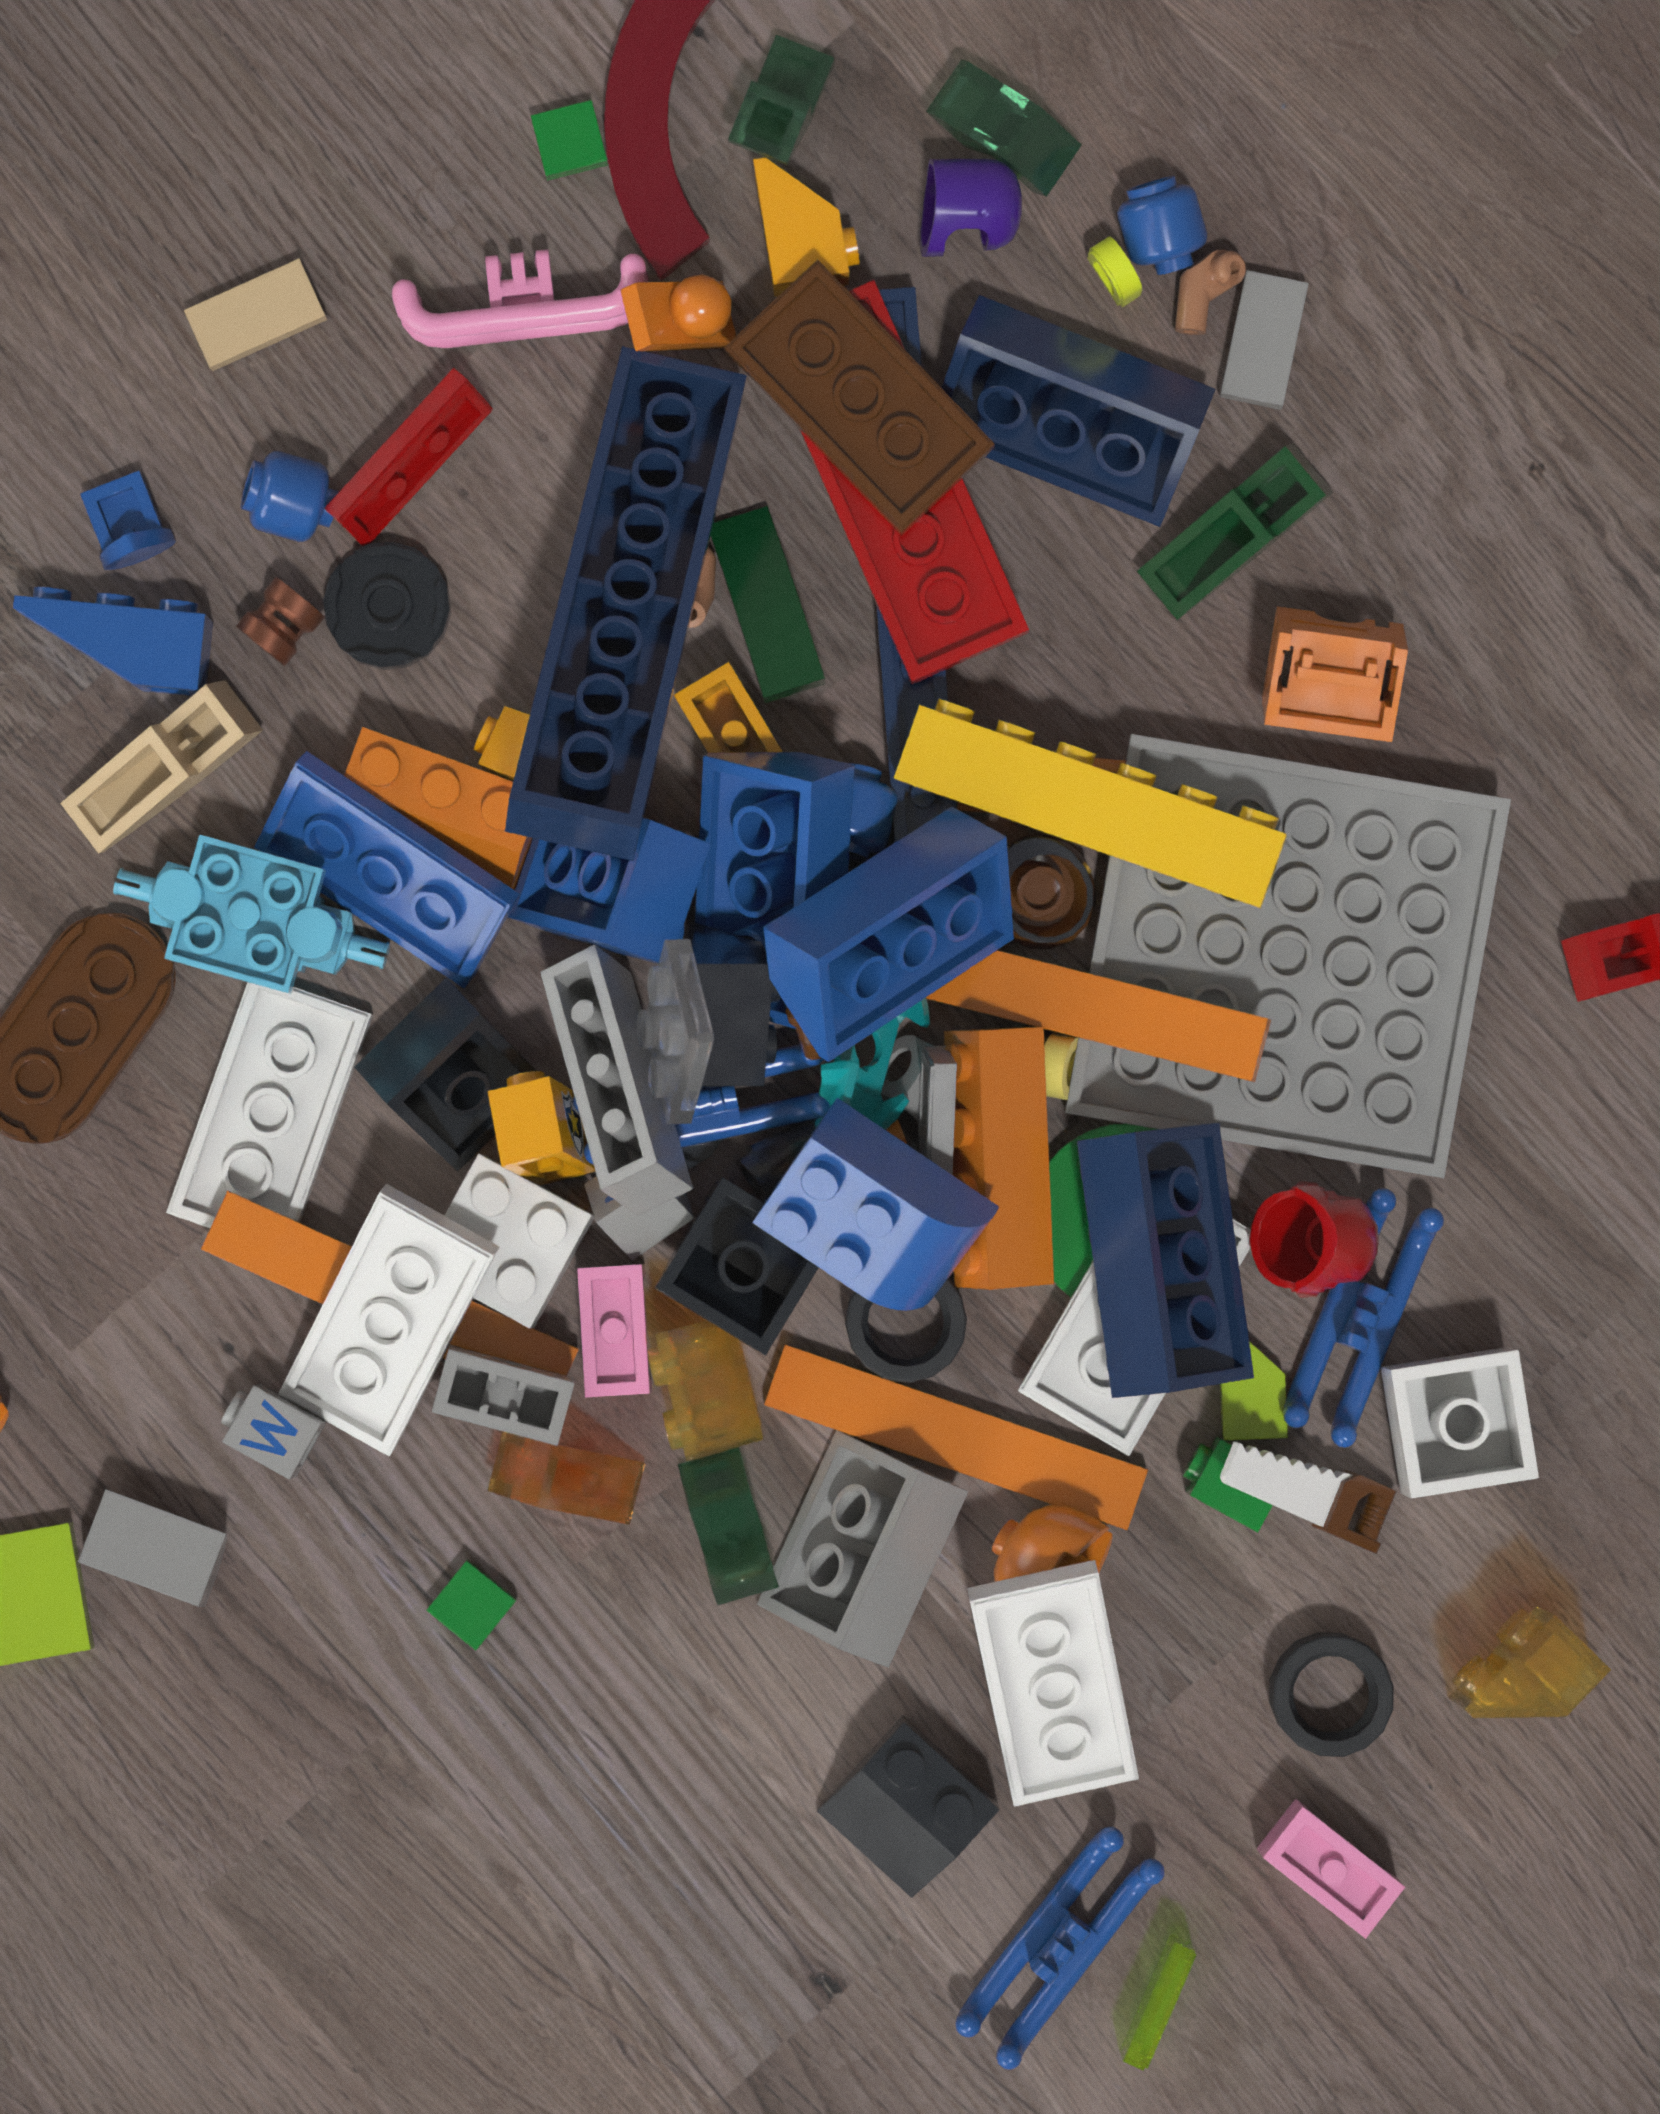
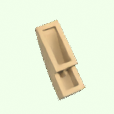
(161, 765)

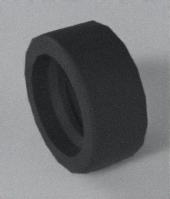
(916, 1368)
(1376, 1714)

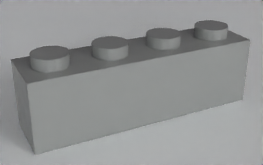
(625, 1128)

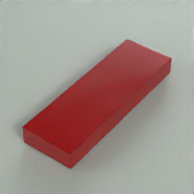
(409, 458)

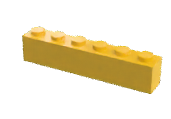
(1091, 805)

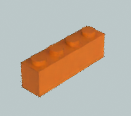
(1004, 1154)

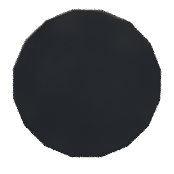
(387, 605)

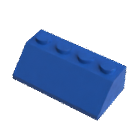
(774, 838)
(892, 931)

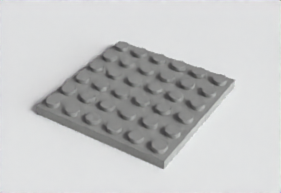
(1354, 959)

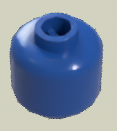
(1162, 224)
(287, 496)
(871, 813)

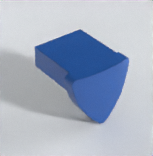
(126, 522)

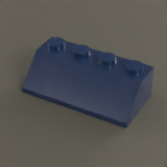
(1076, 409)
(1165, 1260)

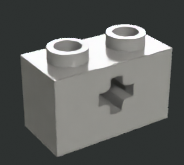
(503, 1395)

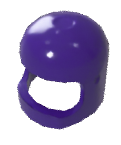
(969, 196)

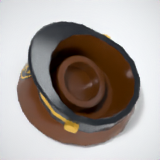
(1049, 891)

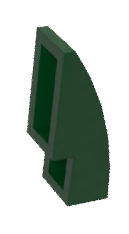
(1235, 531)
(766, 605)

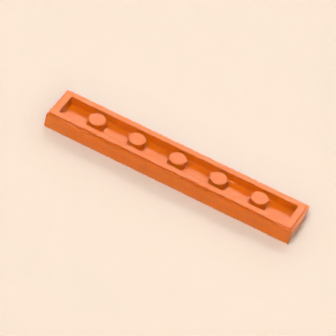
(1111, 1013)
(311, 1261)
(955, 1436)

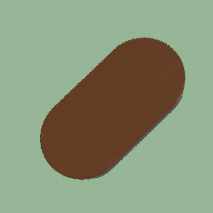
(80, 1024)

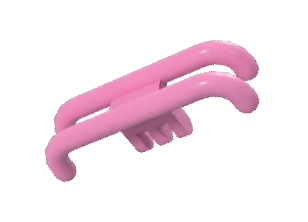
(518, 307)

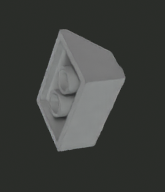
(862, 1549)

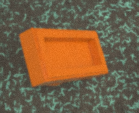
(679, 314)

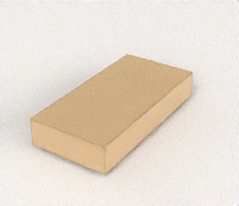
(255, 315)

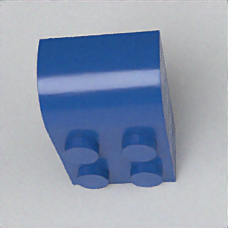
(612, 899)
(874, 1211)

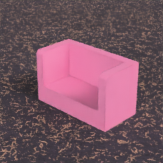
(614, 1330)
(1330, 1868)

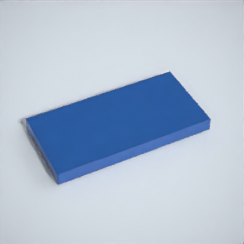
(388, 869)

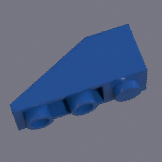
(147, 647)

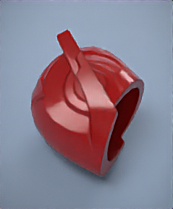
(1313, 1239)

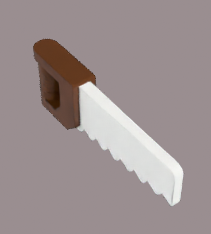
(1311, 1493)

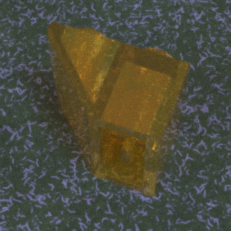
(707, 1389)
(1531, 1673)

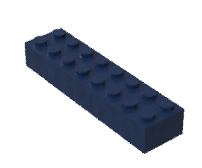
(625, 604)

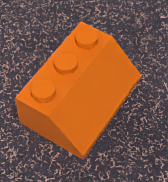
(444, 798)

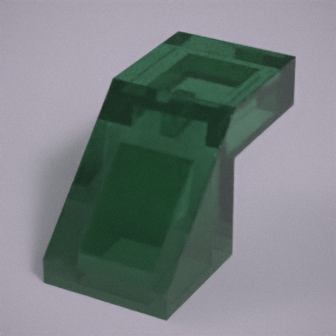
(782, 100)
(1004, 125)
(728, 1526)

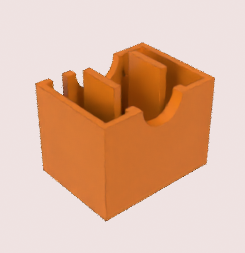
(1334, 675)

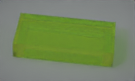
(1158, 2002)

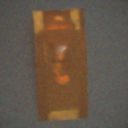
(566, 1478)

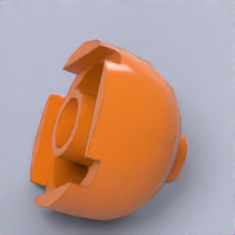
(1049, 1540)

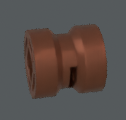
(273, 634)

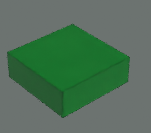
(569, 140)
(471, 1604)

